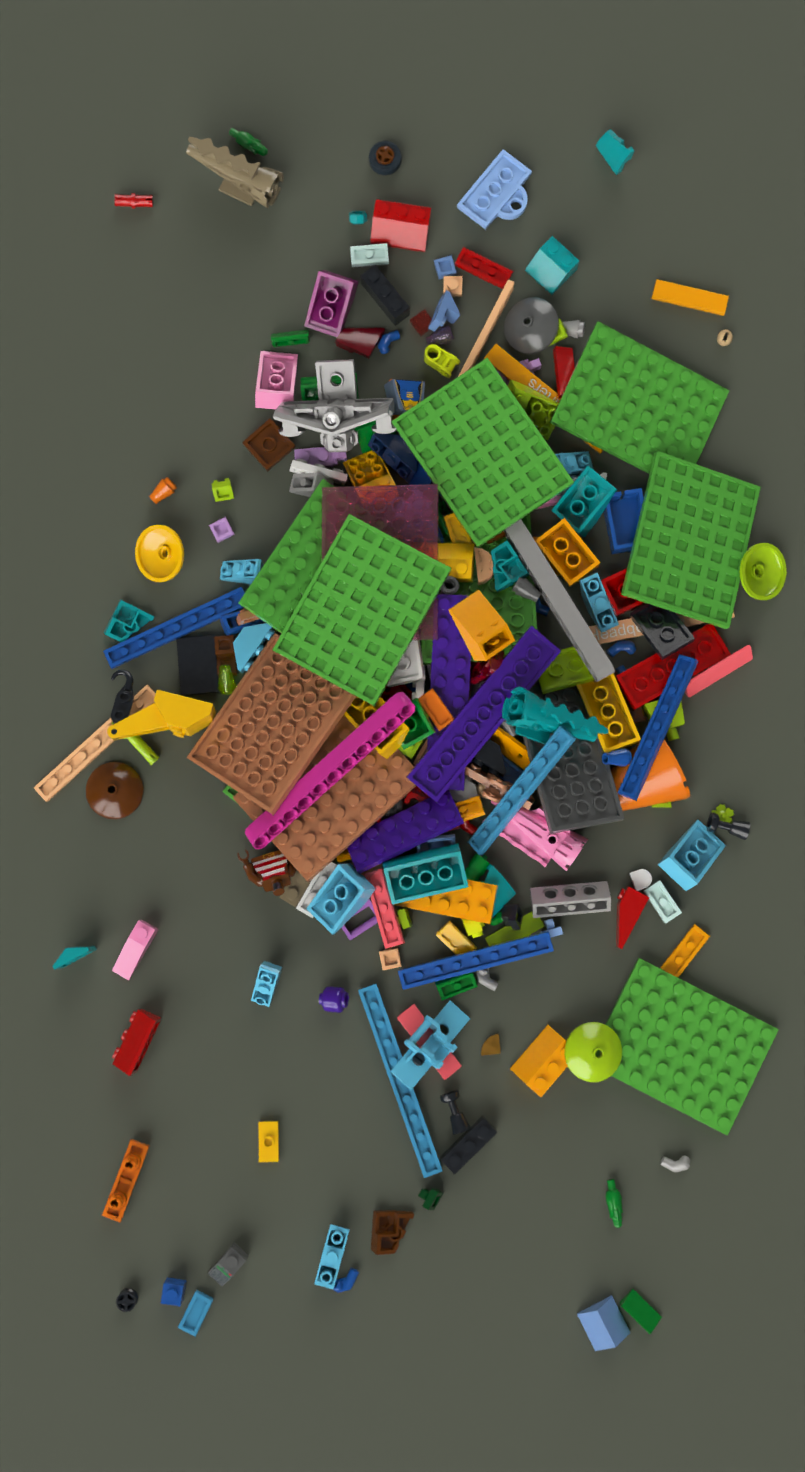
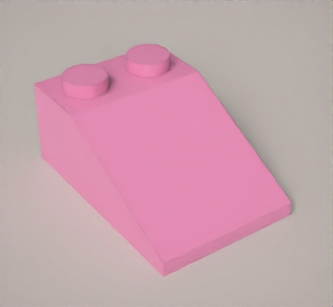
(275, 379)

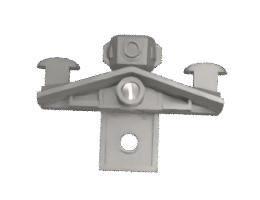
(336, 410)

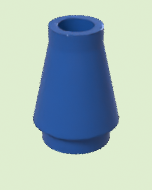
(618, 757)

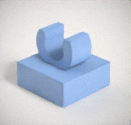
(554, 931)

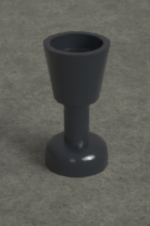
(737, 828)
(458, 1120)

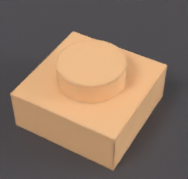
(453, 285)

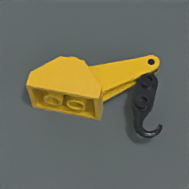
(169, 712)

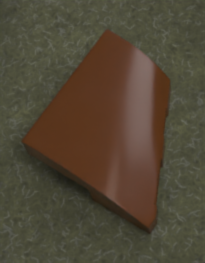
(388, 1230)

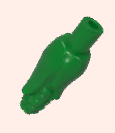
(248, 142)
(614, 1203)

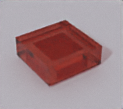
(421, 322)

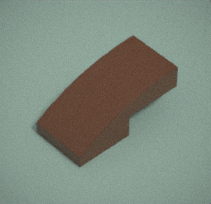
(225, 653)

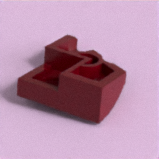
(359, 340)
(483, 669)

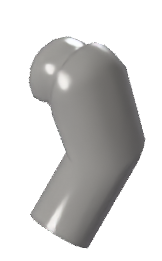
(484, 979)
(676, 1166)

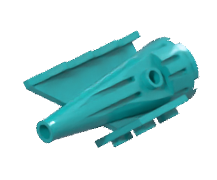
(539, 718)

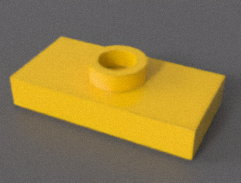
(456, 530)
(455, 939)
(268, 1141)

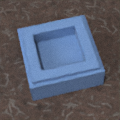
(445, 267)

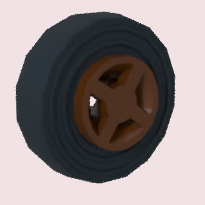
(382, 151)

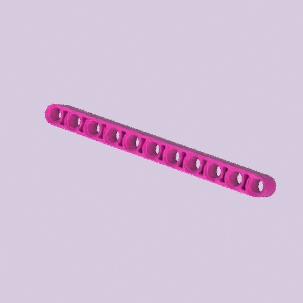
(331, 769)

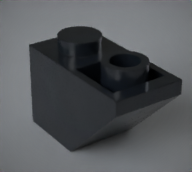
(491, 757)

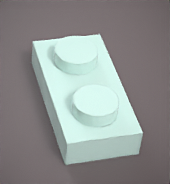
(369, 255)
(662, 902)

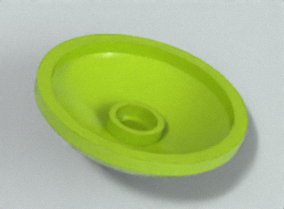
(763, 571)
(581, 1050)

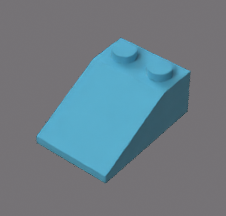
(692, 855)
(340, 897)

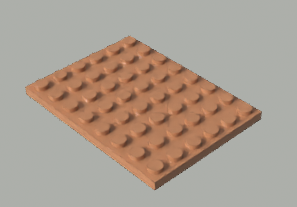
(270, 728)
(343, 810)

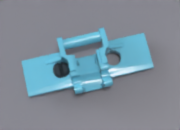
(434, 1050)

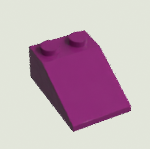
(330, 303)

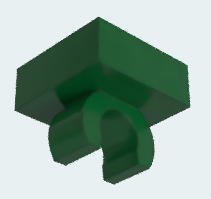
(431, 1198)

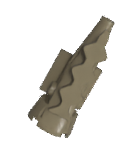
(241, 179)

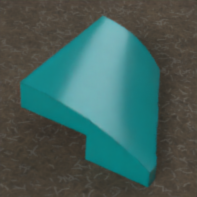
(614, 151)
(506, 566)
(125, 621)
(504, 891)

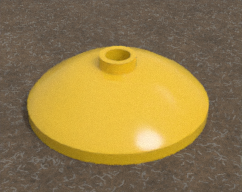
(152, 555)

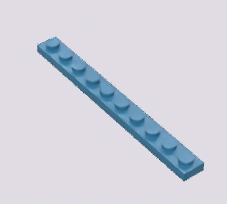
(405, 1097)

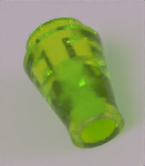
(226, 681)

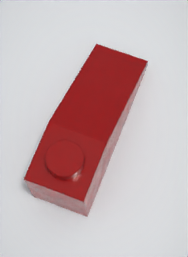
(628, 911)

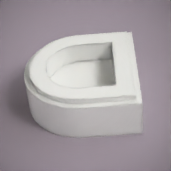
(640, 879)

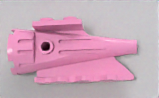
(531, 834)

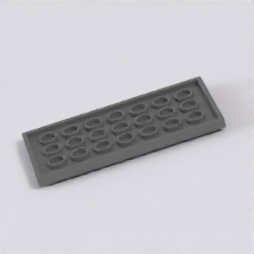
(580, 786)

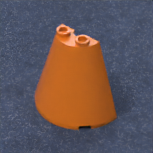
(662, 784)

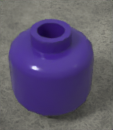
(334, 999)

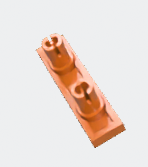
(125, 1180)

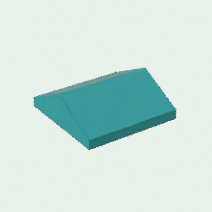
(71, 955)

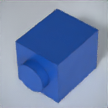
(173, 1291)

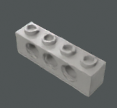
(570, 899)

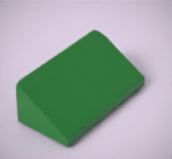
(290, 338)
(456, 985)
(640, 1311)

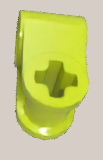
(441, 361)

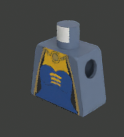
(405, 394)

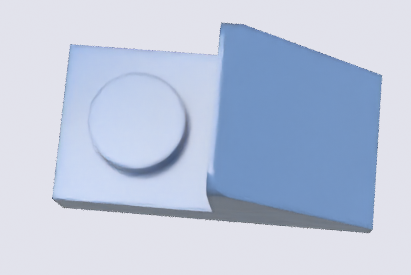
(445, 311)

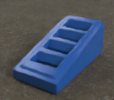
(236, 629)

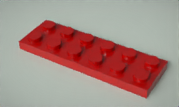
(648, 678)

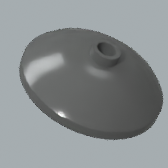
(538, 333)

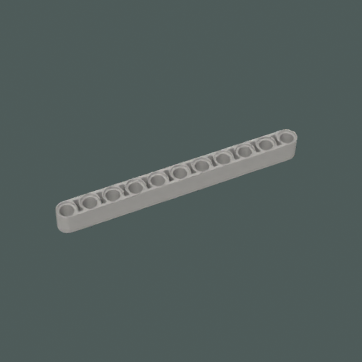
(559, 601)

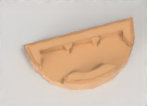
(483, 565)

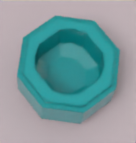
(358, 217)

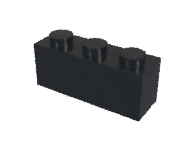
(385, 295)
(468, 1144)

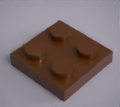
(268, 445)

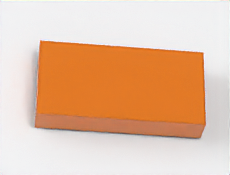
(436, 709)

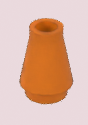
(163, 490)

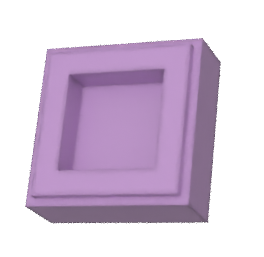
(221, 529)

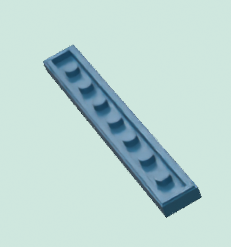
(521, 790)

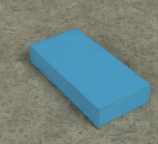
(195, 1312)

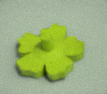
(724, 813)

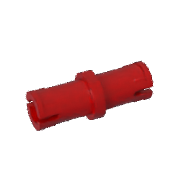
(134, 200)

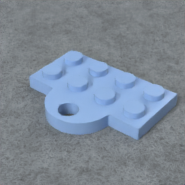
(496, 191)

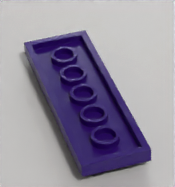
(404, 831)

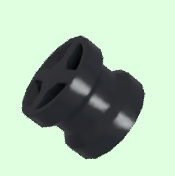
(124, 1303)

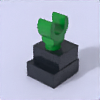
(511, 915)

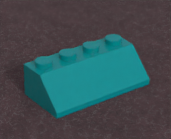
(425, 873)

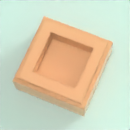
(390, 959)

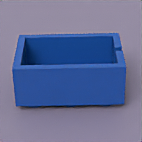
(622, 519)

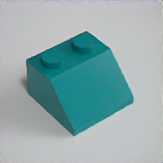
(552, 265)

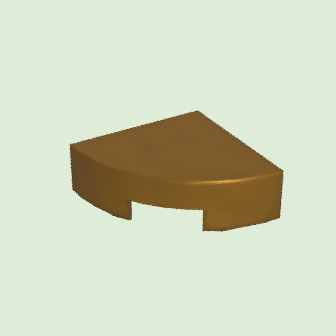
(491, 1046)

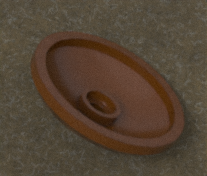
(127, 792)

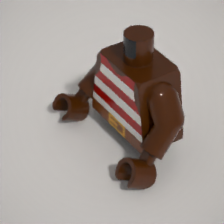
(270, 871)

